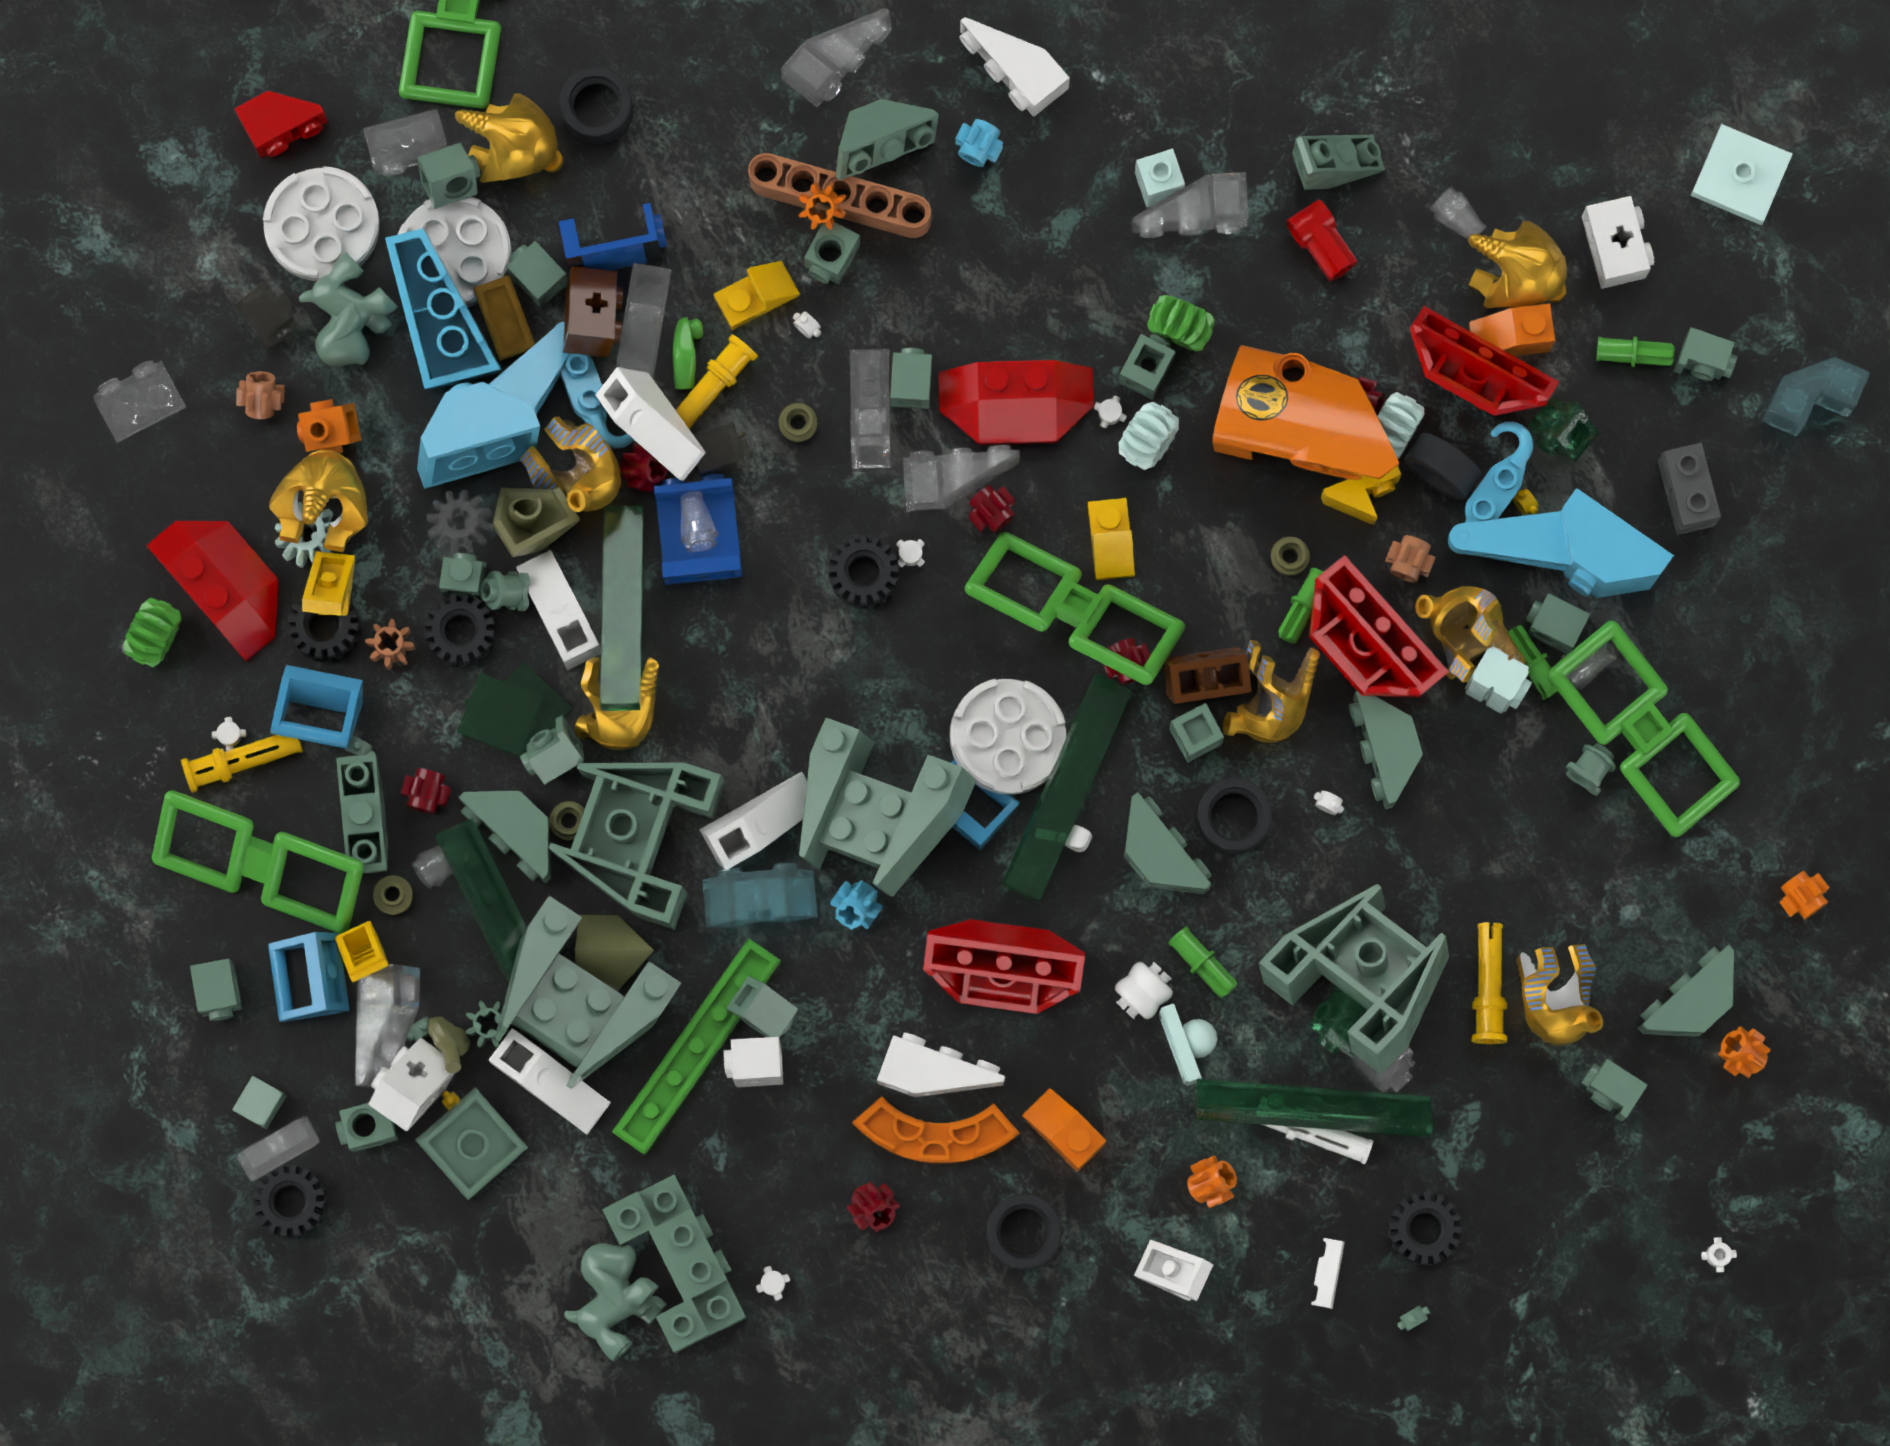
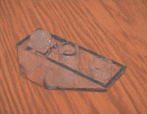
(828, 57)
(1207, 203)
(643, 318)
(870, 408)
(944, 479)
(384, 1018)

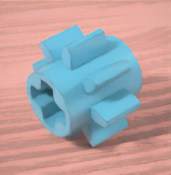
(979, 142)
(856, 904)

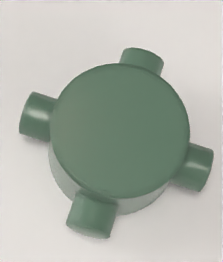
(359, 747)
(418, 1030)
(1413, 1318)

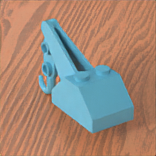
(497, 422)
(1582, 540)

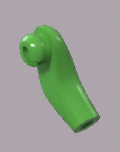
(684, 352)

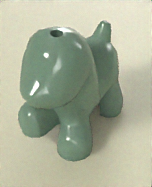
(342, 338)
(608, 1271)

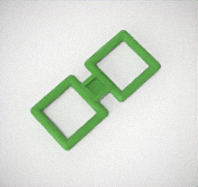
(454, 16)
(1076, 607)
(1643, 728)
(257, 861)

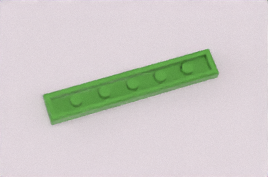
(692, 1051)

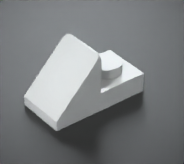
(1173, 1270)

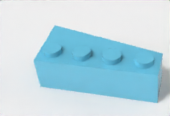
(439, 322)

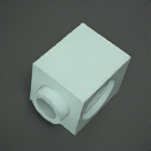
(1158, 176)

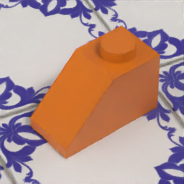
(1518, 329)
(1064, 1129)

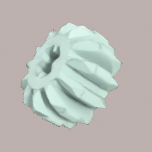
(1400, 420)
(1148, 435)
(303, 549)

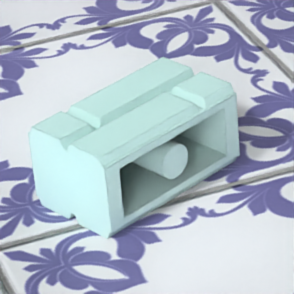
(1499, 681)

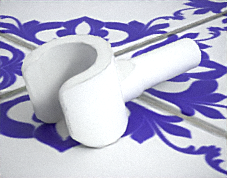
(1078, 839)

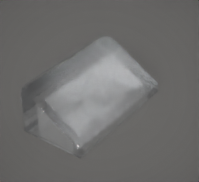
(278, 1147)

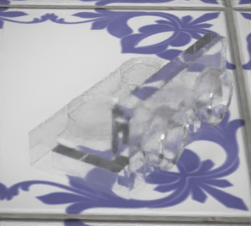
(401, 141)
(138, 400)

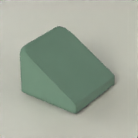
(259, 1102)

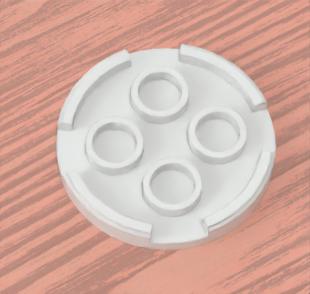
(318, 219)
(468, 240)
(1007, 735)

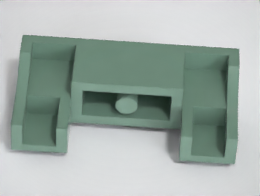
(693, 1265)

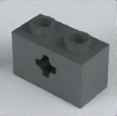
(1689, 488)

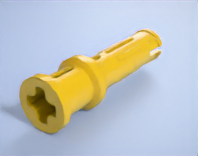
(720, 373)
(224, 770)
(1489, 1003)

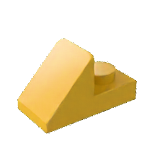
(758, 293)
(1353, 498)
(1111, 539)
(329, 584)

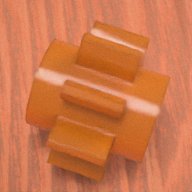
(825, 195)
(1804, 894)
(1744, 1052)
(1212, 1181)

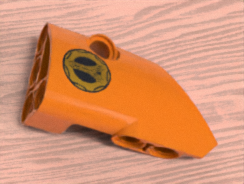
(1313, 422)

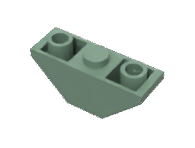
(882, 134)
(1336, 159)
(1388, 744)
(363, 811)
(515, 827)
(1159, 852)
(1696, 1000)

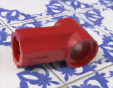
(1316, 231)

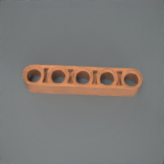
(860, 192)

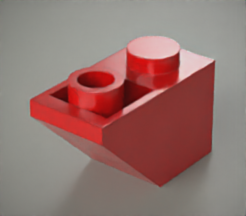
(277, 120)

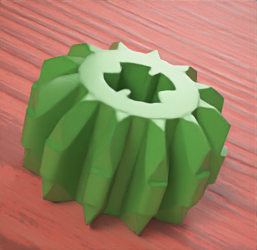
(1181, 323)
(152, 632)

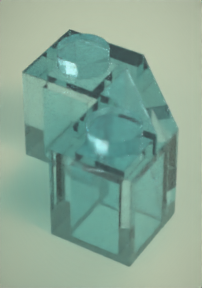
(1828, 384)
(759, 896)

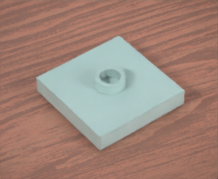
(1741, 174)

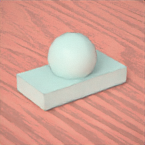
(1193, 1039)

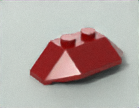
(1476, 367)
(1016, 399)
(222, 580)
(1368, 637)
(1003, 965)

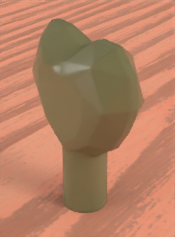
(450, 1041)

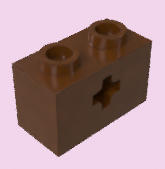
(589, 292)
(1206, 675)

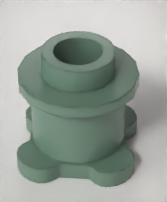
(506, 590)
(1591, 767)

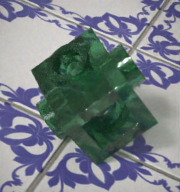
(1563, 429)
(1334, 1020)

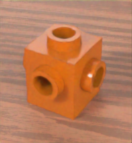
(328, 426)

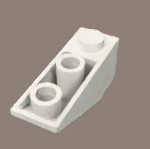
(1023, 67)
(650, 419)
(560, 610)
(756, 822)
(926, 1072)
(548, 1081)

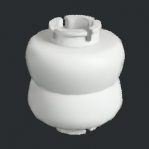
(1143, 990)

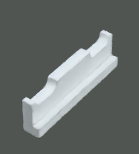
(1328, 1273)

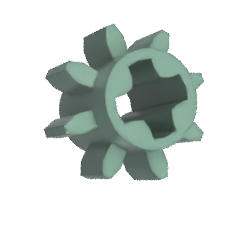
(486, 1014)

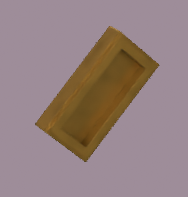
(504, 317)

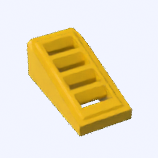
(361, 951)

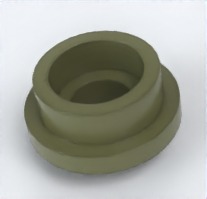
(794, 411)
(1290, 544)
(557, 815)
(398, 906)

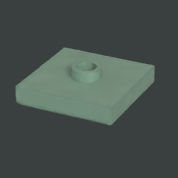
(471, 1143)

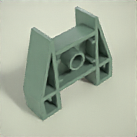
(873, 818)
(626, 827)
(1370, 963)
(569, 1006)

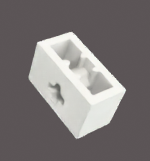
(1613, 263)
(754, 1062)
(411, 1084)

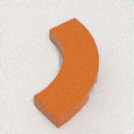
(935, 1141)

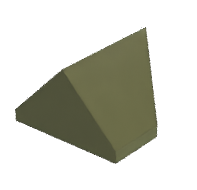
(532, 518)
(609, 949)

